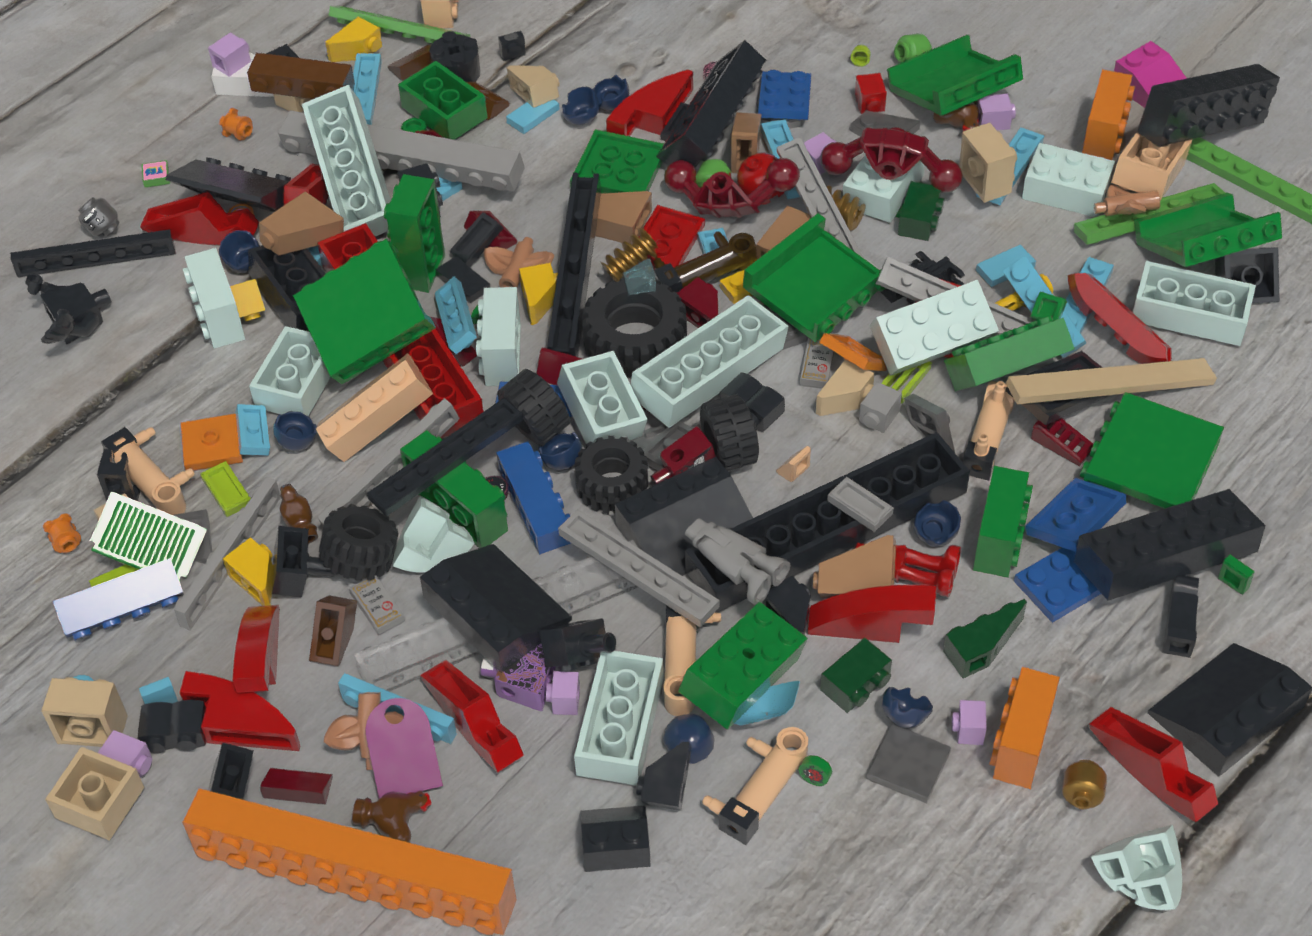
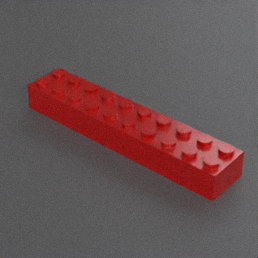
(428, 352)

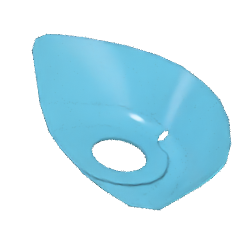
(774, 701)

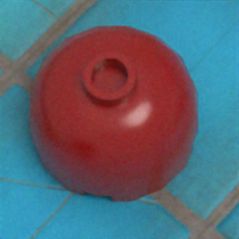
(753, 173)

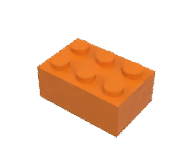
(1108, 115)
(1023, 727)

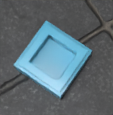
(158, 692)

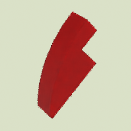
(651, 105)
(309, 181)
(198, 220)
(873, 612)
(256, 649)
(473, 714)
(238, 717)
(1155, 762)

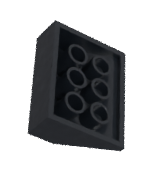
(232, 183)
(664, 512)
(492, 604)
(1231, 706)

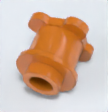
(234, 124)
(62, 534)

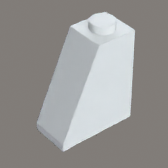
(235, 84)

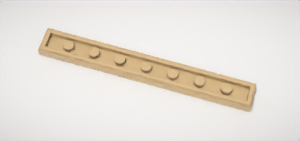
(1110, 380)

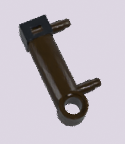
(729, 256)

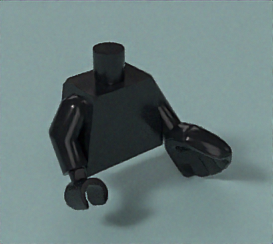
(69, 308)

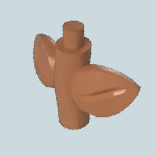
(1124, 202)
(508, 263)
(350, 730)

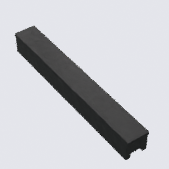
(575, 265)

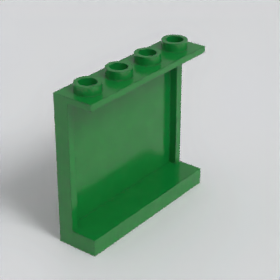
(952, 76)
(1205, 230)
(812, 279)
(362, 312)
(1152, 452)

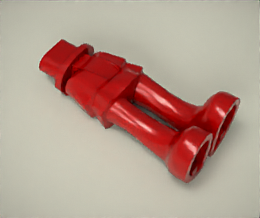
(944, 566)

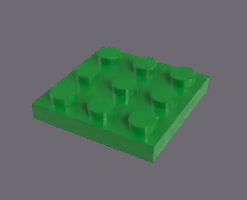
(620, 161)

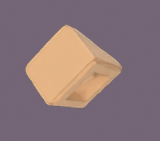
(795, 464)

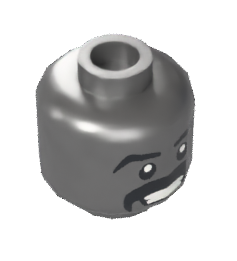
(98, 216)

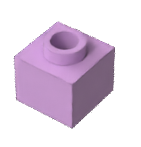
(564, 693)
(970, 722)

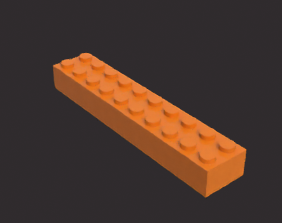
(351, 862)

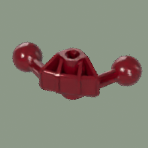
(891, 155)
(722, 196)

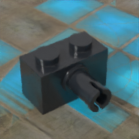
(293, 562)
(576, 643)

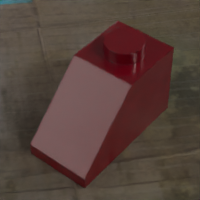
(700, 302)

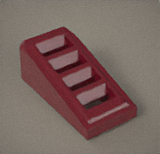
(1067, 432)

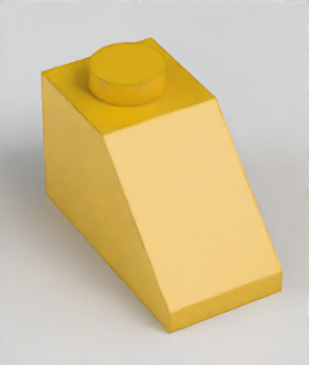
(353, 39)
(538, 289)
(248, 299)
(252, 569)

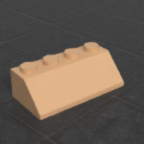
(374, 409)

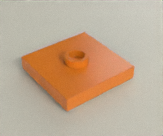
(854, 352)
(210, 442)

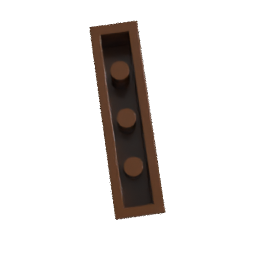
(297, 76)

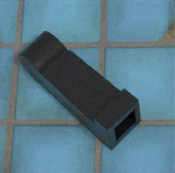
(1182, 616)

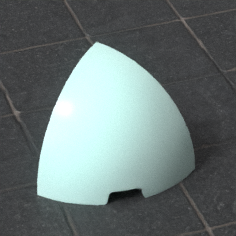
(429, 538)
(1144, 868)

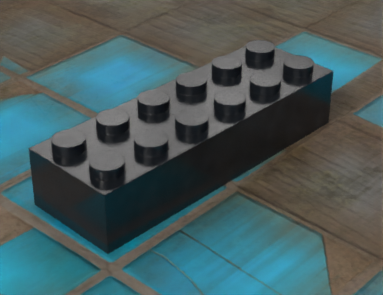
(1208, 104)
(713, 106)
(1168, 544)

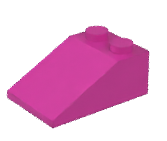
(1148, 67)

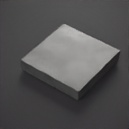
(909, 763)

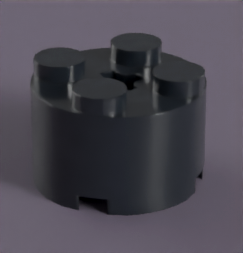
(458, 55)

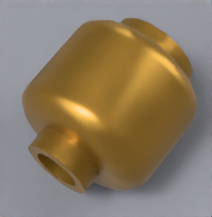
(1084, 784)

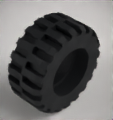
(615, 307)

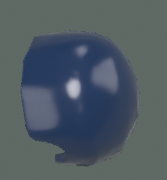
(611, 92)
(581, 106)
(235, 248)
(294, 431)
(561, 451)
(937, 523)
(904, 709)
(690, 729)

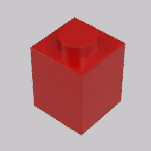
(870, 93)

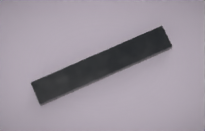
(93, 253)
(445, 456)

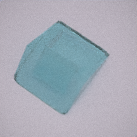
(640, 278)

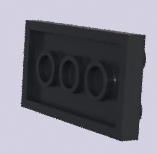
(1054, 410)

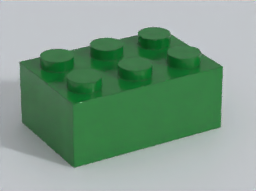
(443, 101)
(1002, 520)

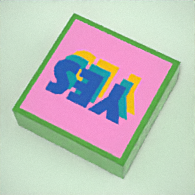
(155, 173)

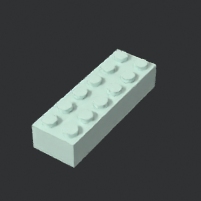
(348, 159)
(708, 360)

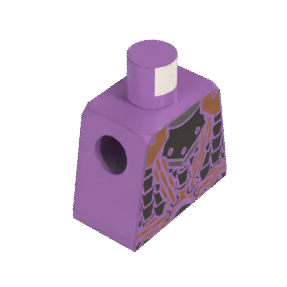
(524, 680)

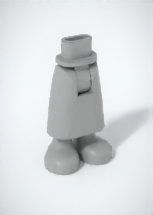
(738, 558)

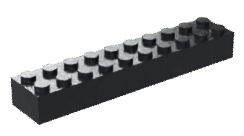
(815, 530)

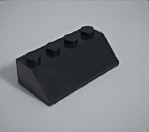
(282, 277)

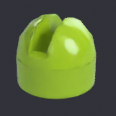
(860, 55)

